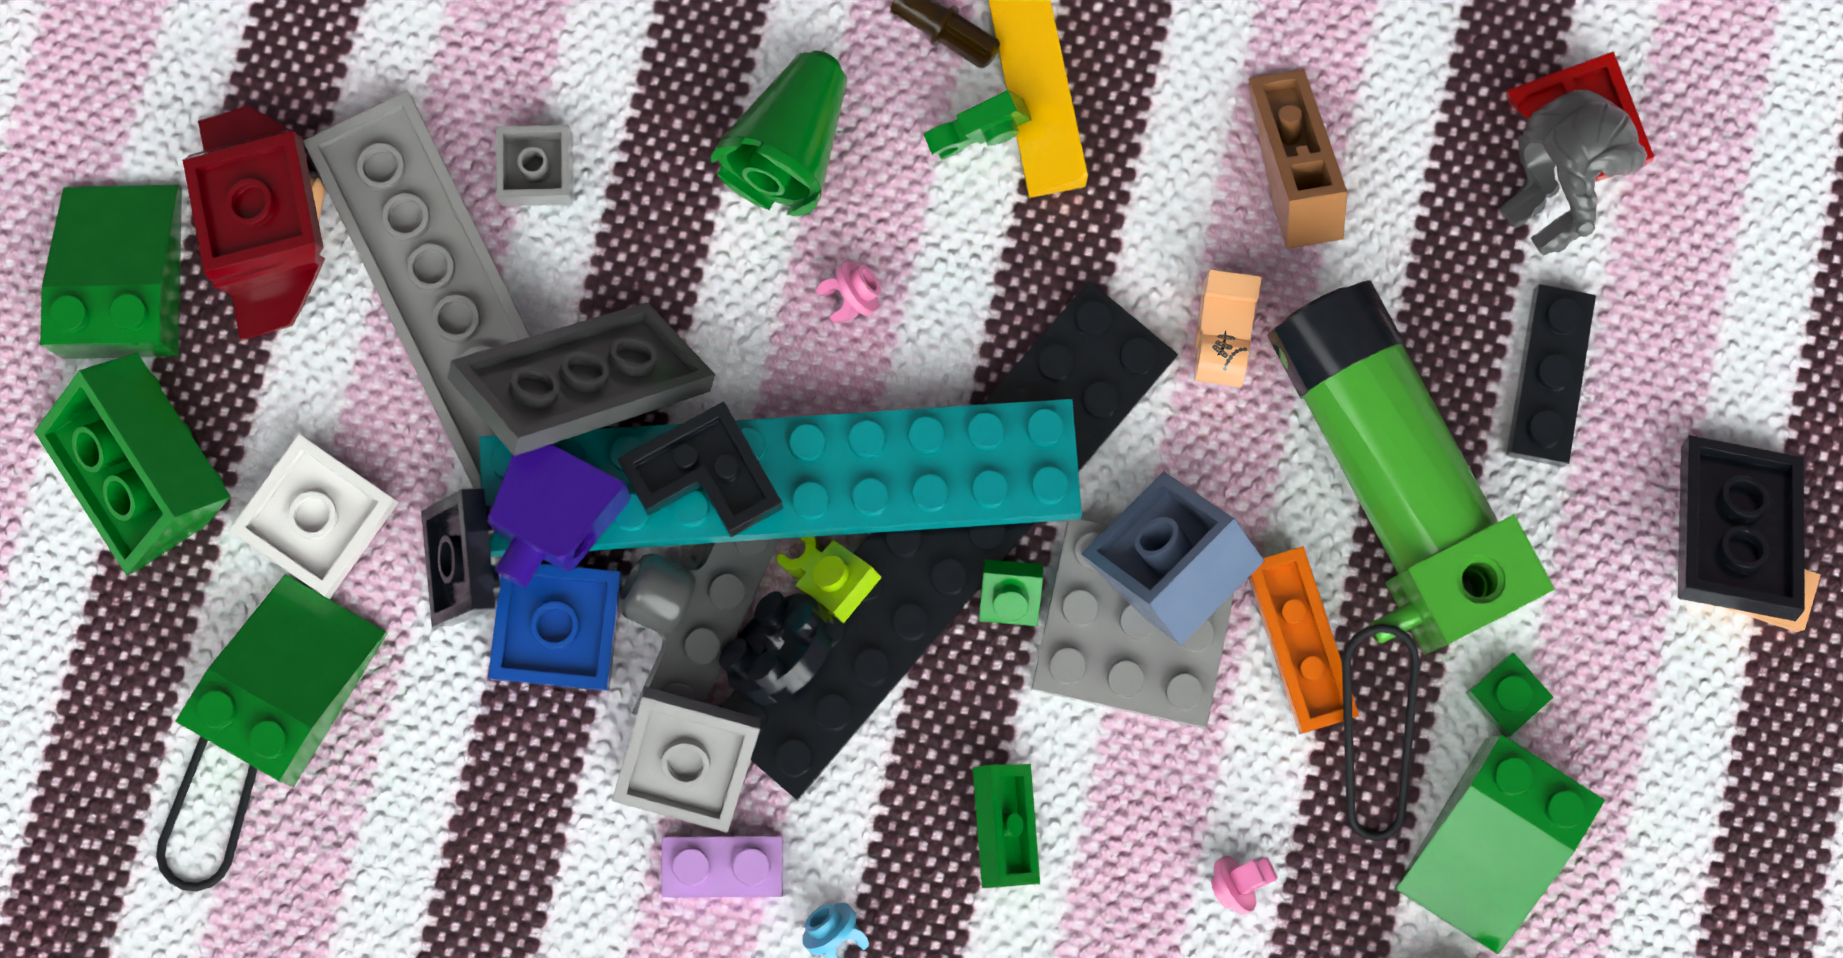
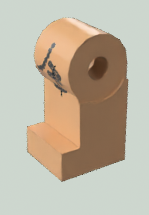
(1225, 327)

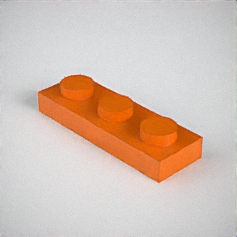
(1300, 639)

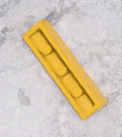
(1037, 74)

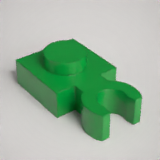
(987, 122)

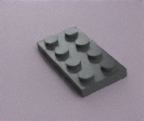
(580, 377)

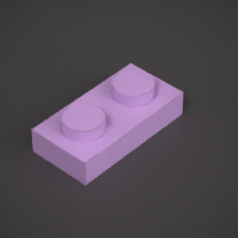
(722, 867)

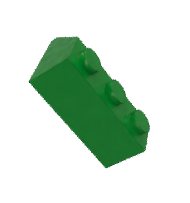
(131, 461)

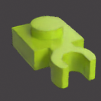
(831, 576)

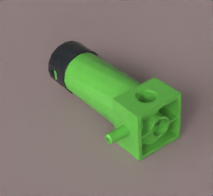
(1406, 471)

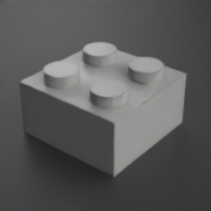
(534, 165)

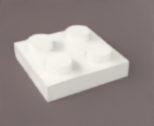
(313, 516)

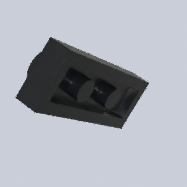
(1551, 375)

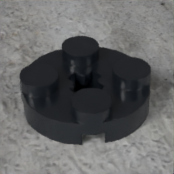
(778, 647)

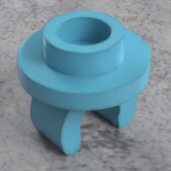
(829, 927)

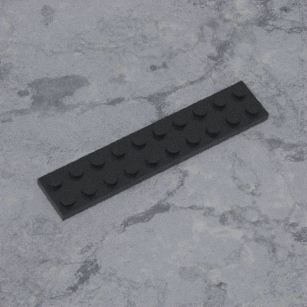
(929, 575)

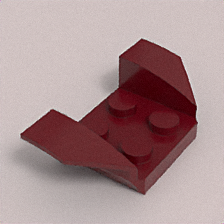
(255, 217)

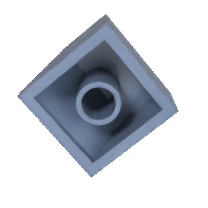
(1173, 557)

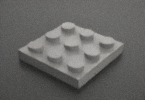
(1112, 657)

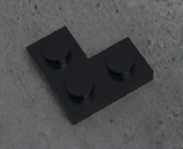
(709, 455)

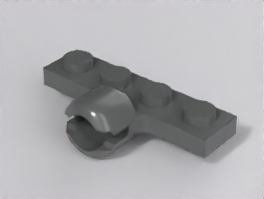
(694, 611)

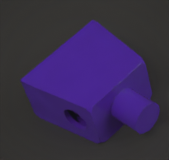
(552, 511)

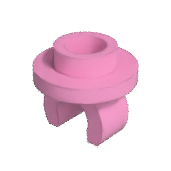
(858, 289)
(1236, 883)

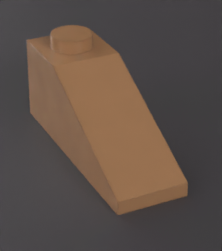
(1298, 160)

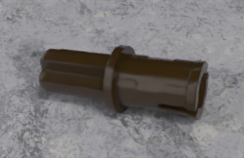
(949, 29)

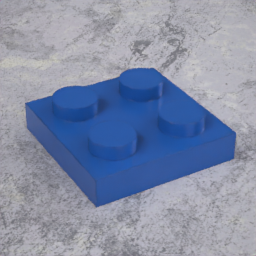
(557, 628)

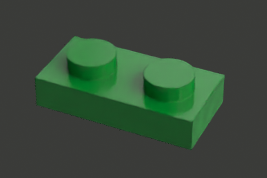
(1006, 825)

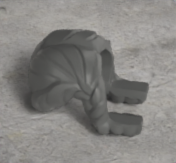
(1582, 138)

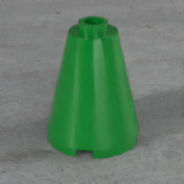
(786, 136)

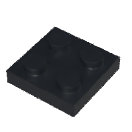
(459, 558)

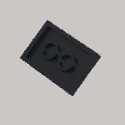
(1741, 528)

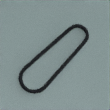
(1408, 733)
(234, 836)

